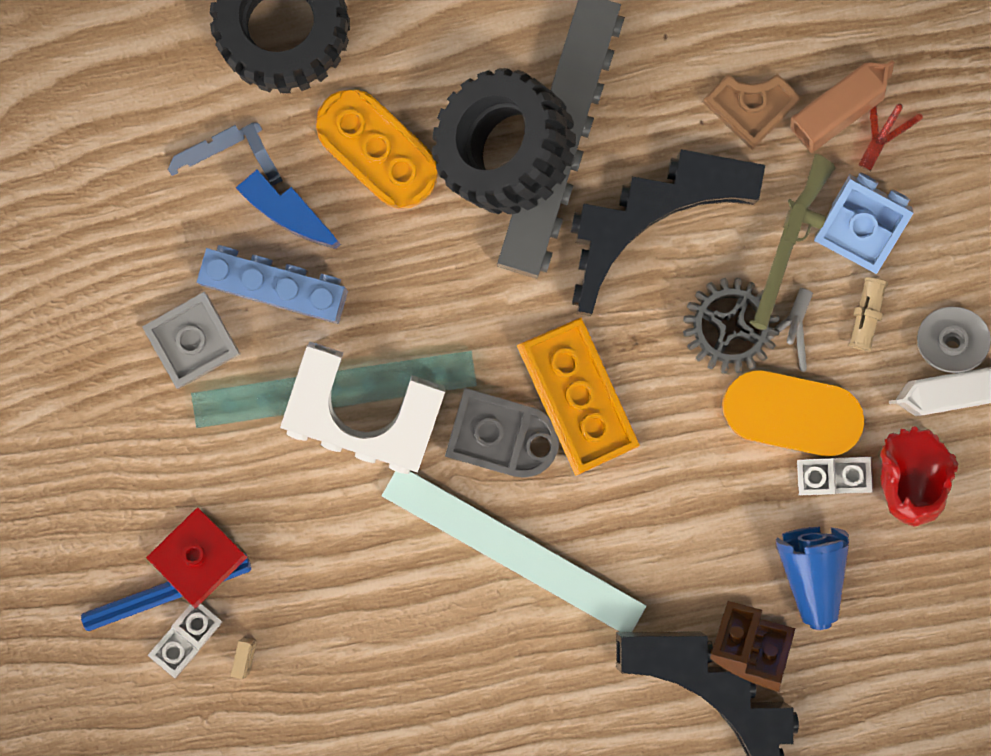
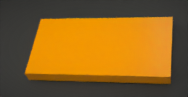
(578, 396)

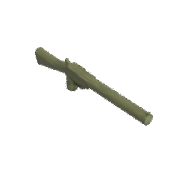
(798, 213)

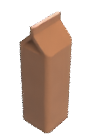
(841, 105)

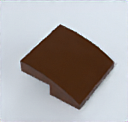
(752, 646)

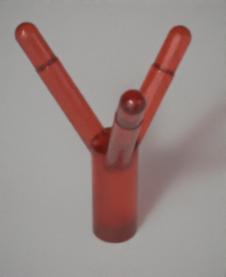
(882, 138)

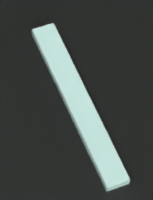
(514, 551)

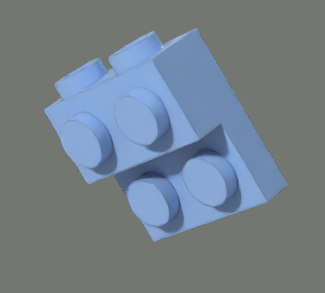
(865, 222)

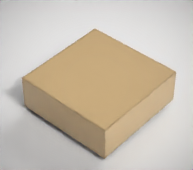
(243, 658)

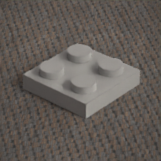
(191, 340)

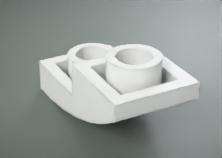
(835, 475)
(185, 639)

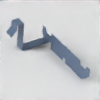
(223, 141)

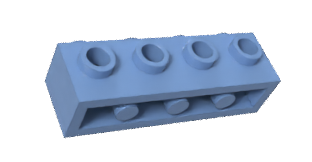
(273, 286)

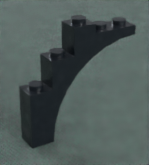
(696, 182)
(684, 661)

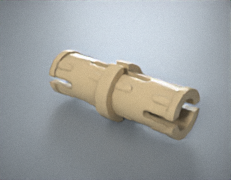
(868, 314)

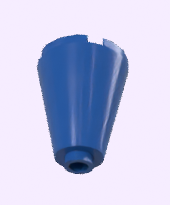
(815, 572)

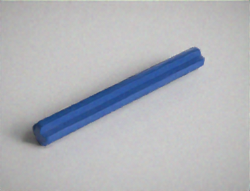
(141, 601)

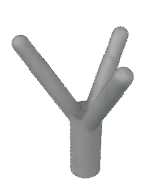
(796, 328)

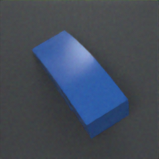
(286, 210)

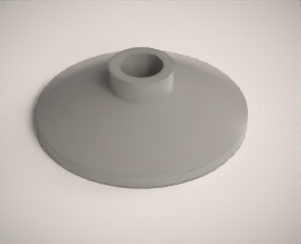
(958, 326)

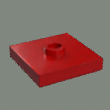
(196, 557)

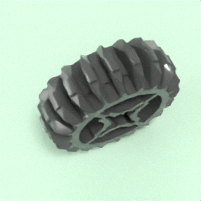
(715, 318)

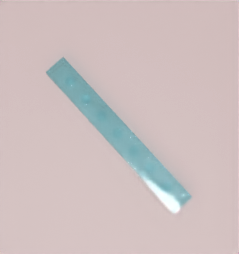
(349, 388)

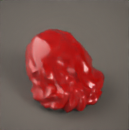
(916, 475)

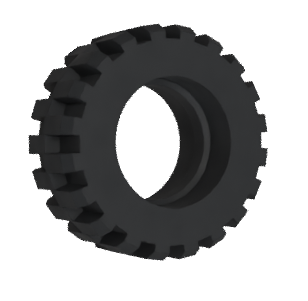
(285, 68)
(473, 116)

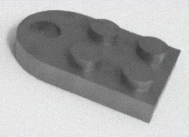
(499, 435)

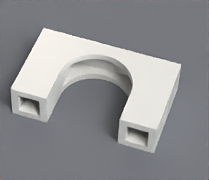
(313, 416)

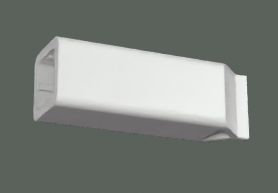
(946, 392)

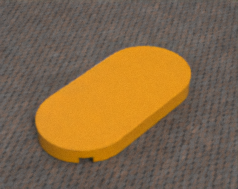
(376, 148)
(793, 413)

